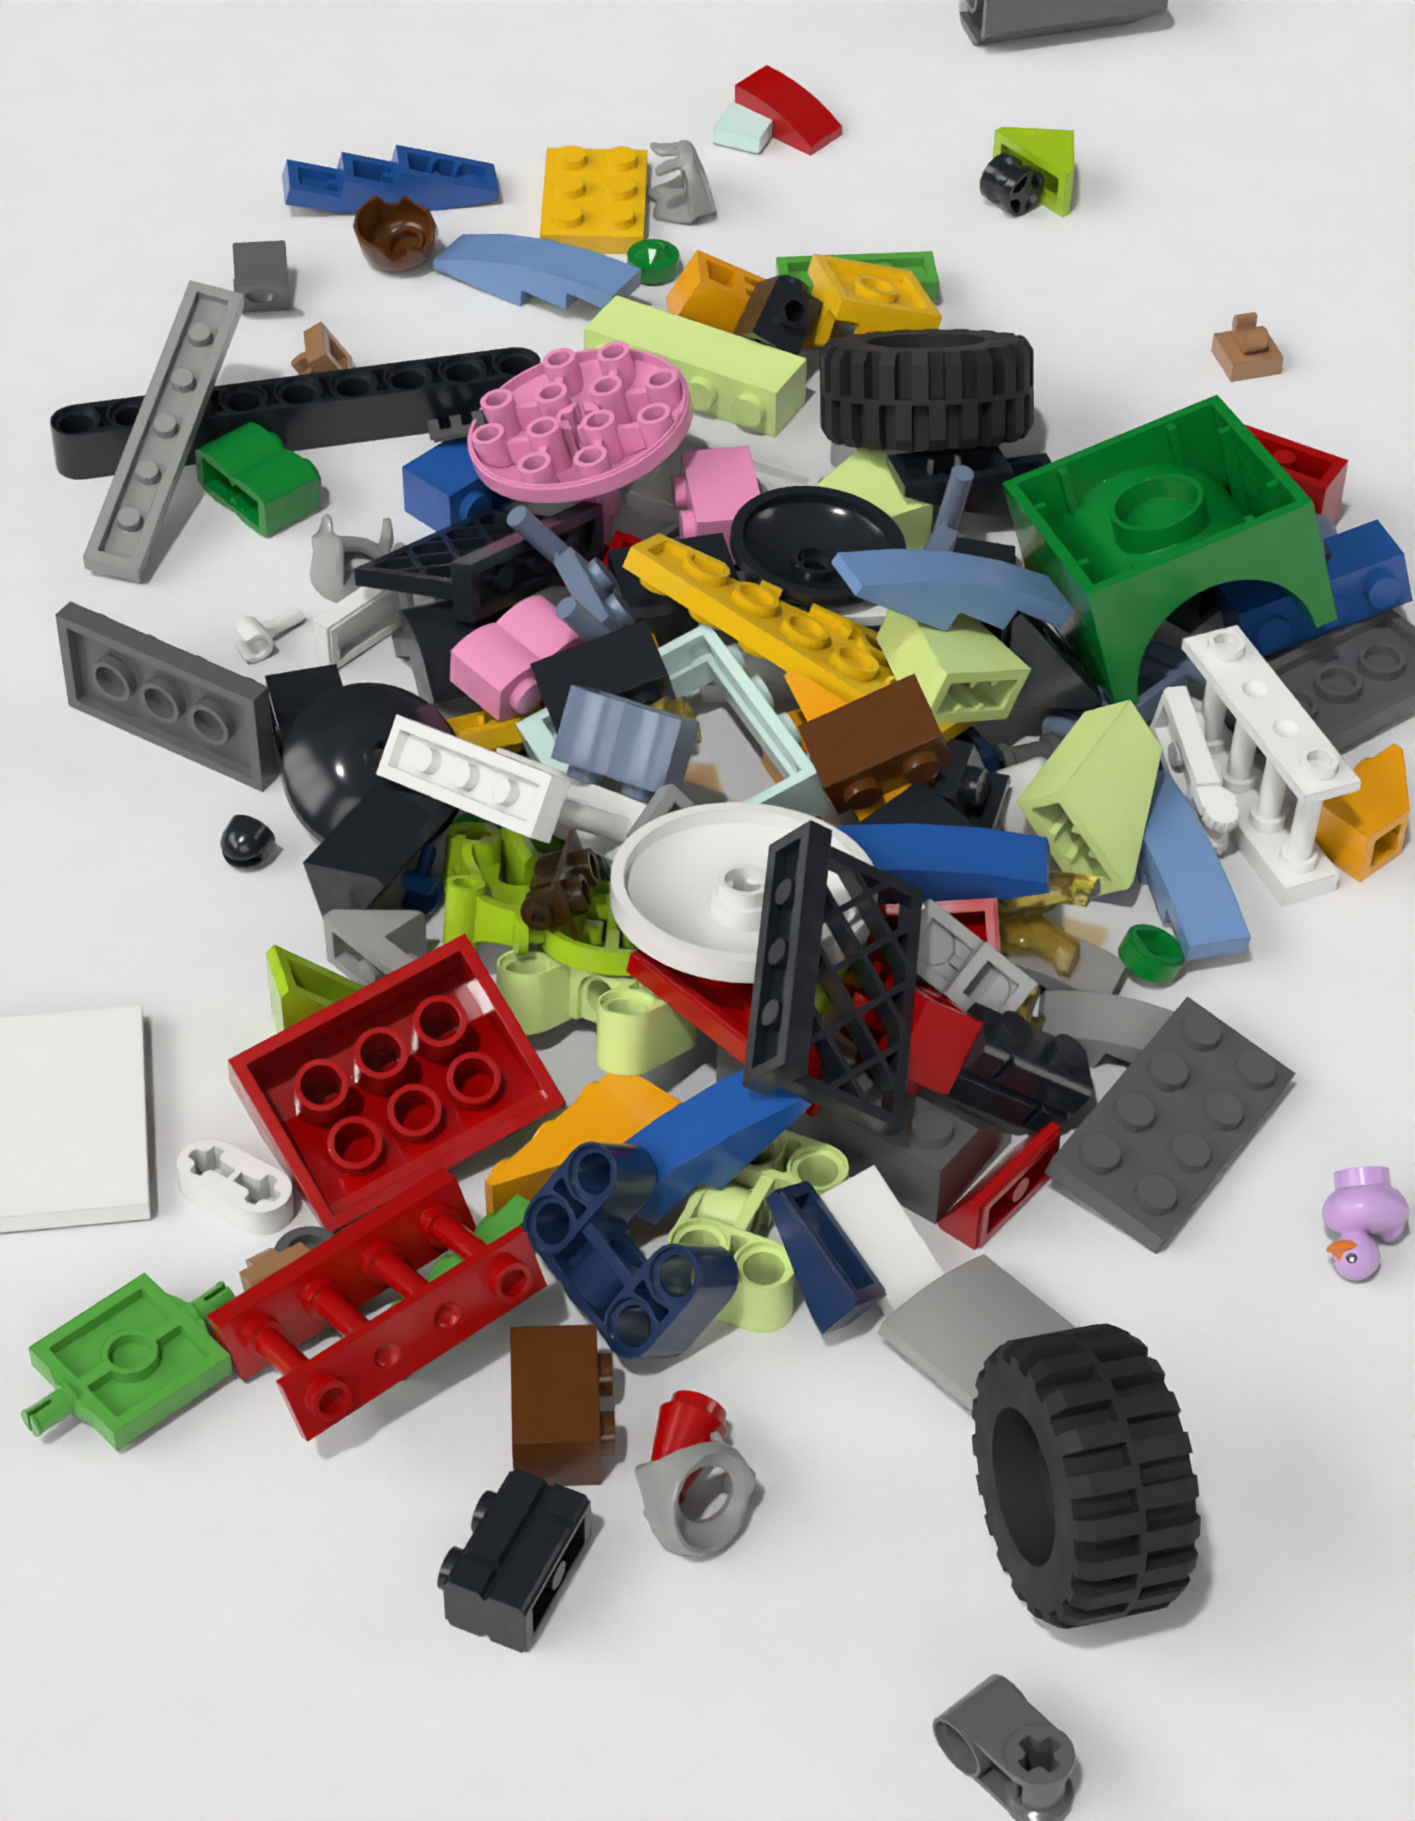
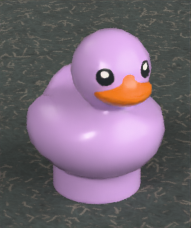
(1359, 1208)

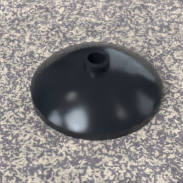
(796, 533)
(330, 753)

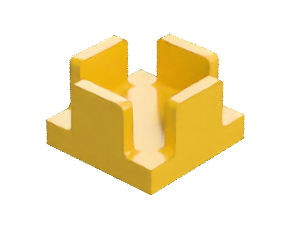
(868, 298)

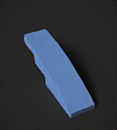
(529, 266)
(944, 583)
(1188, 877)

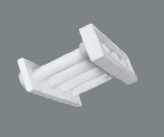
(1297, 754)
(507, 788)

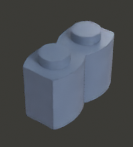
(623, 741)

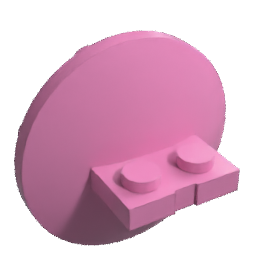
(581, 426)

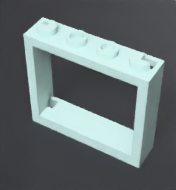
(691, 664)

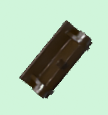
(562, 888)

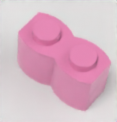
(496, 658)

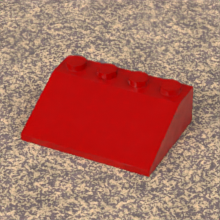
(393, 1084)

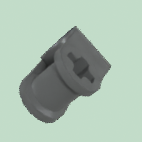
(1009, 1750)

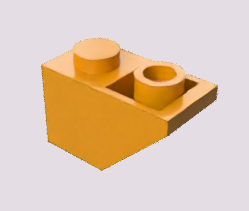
(1369, 825)

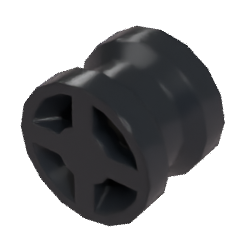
(1011, 184)

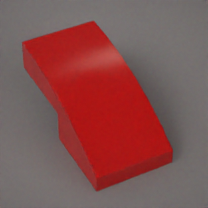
(796, 114)

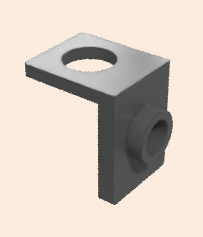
(261, 275)

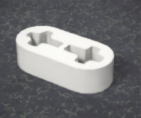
(230, 1192)

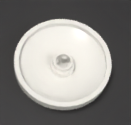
(696, 883)

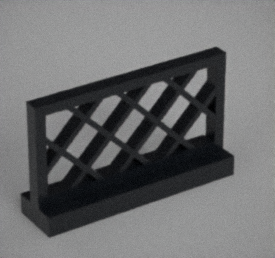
(484, 560)
(794, 962)

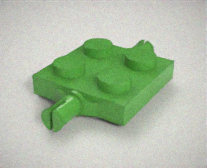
(129, 1361)

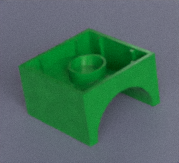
(1158, 520)

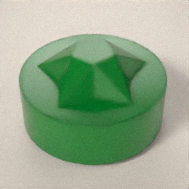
(656, 260)
(1151, 953)

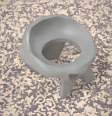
(687, 194)
(327, 562)
(663, 1481)

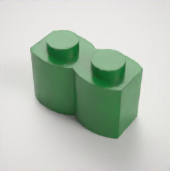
(258, 478)

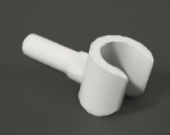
(257, 636)

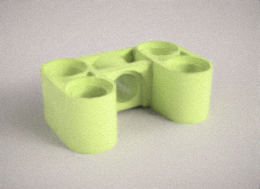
(632, 1022)
(739, 1210)

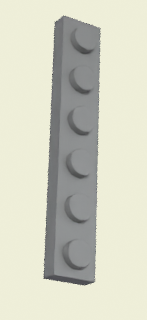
(163, 432)

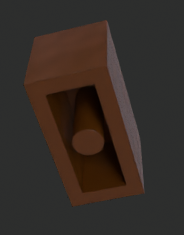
(876, 745)
(556, 1403)

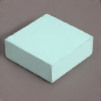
(742, 129)

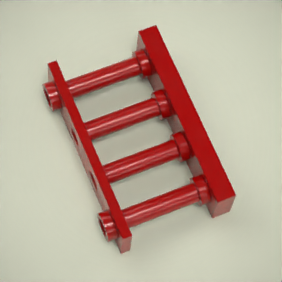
(353, 1268)

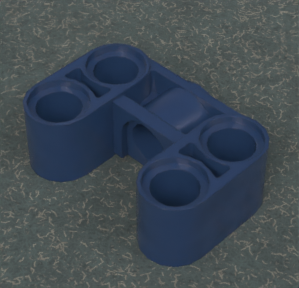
(605, 1268)

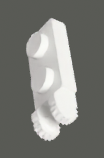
(1190, 764)

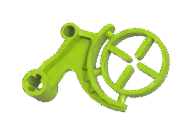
(491, 909)

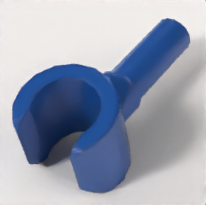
(422, 890)

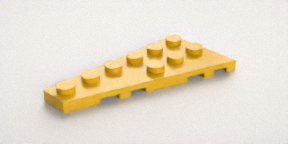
(816, 643)

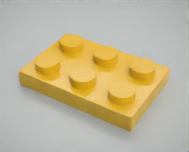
(595, 197)

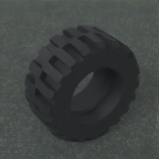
(926, 389)
(1085, 1475)

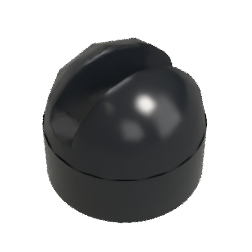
(246, 842)

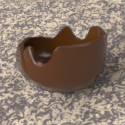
(395, 234)

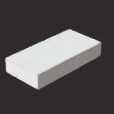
(357, 624)
(883, 1236)

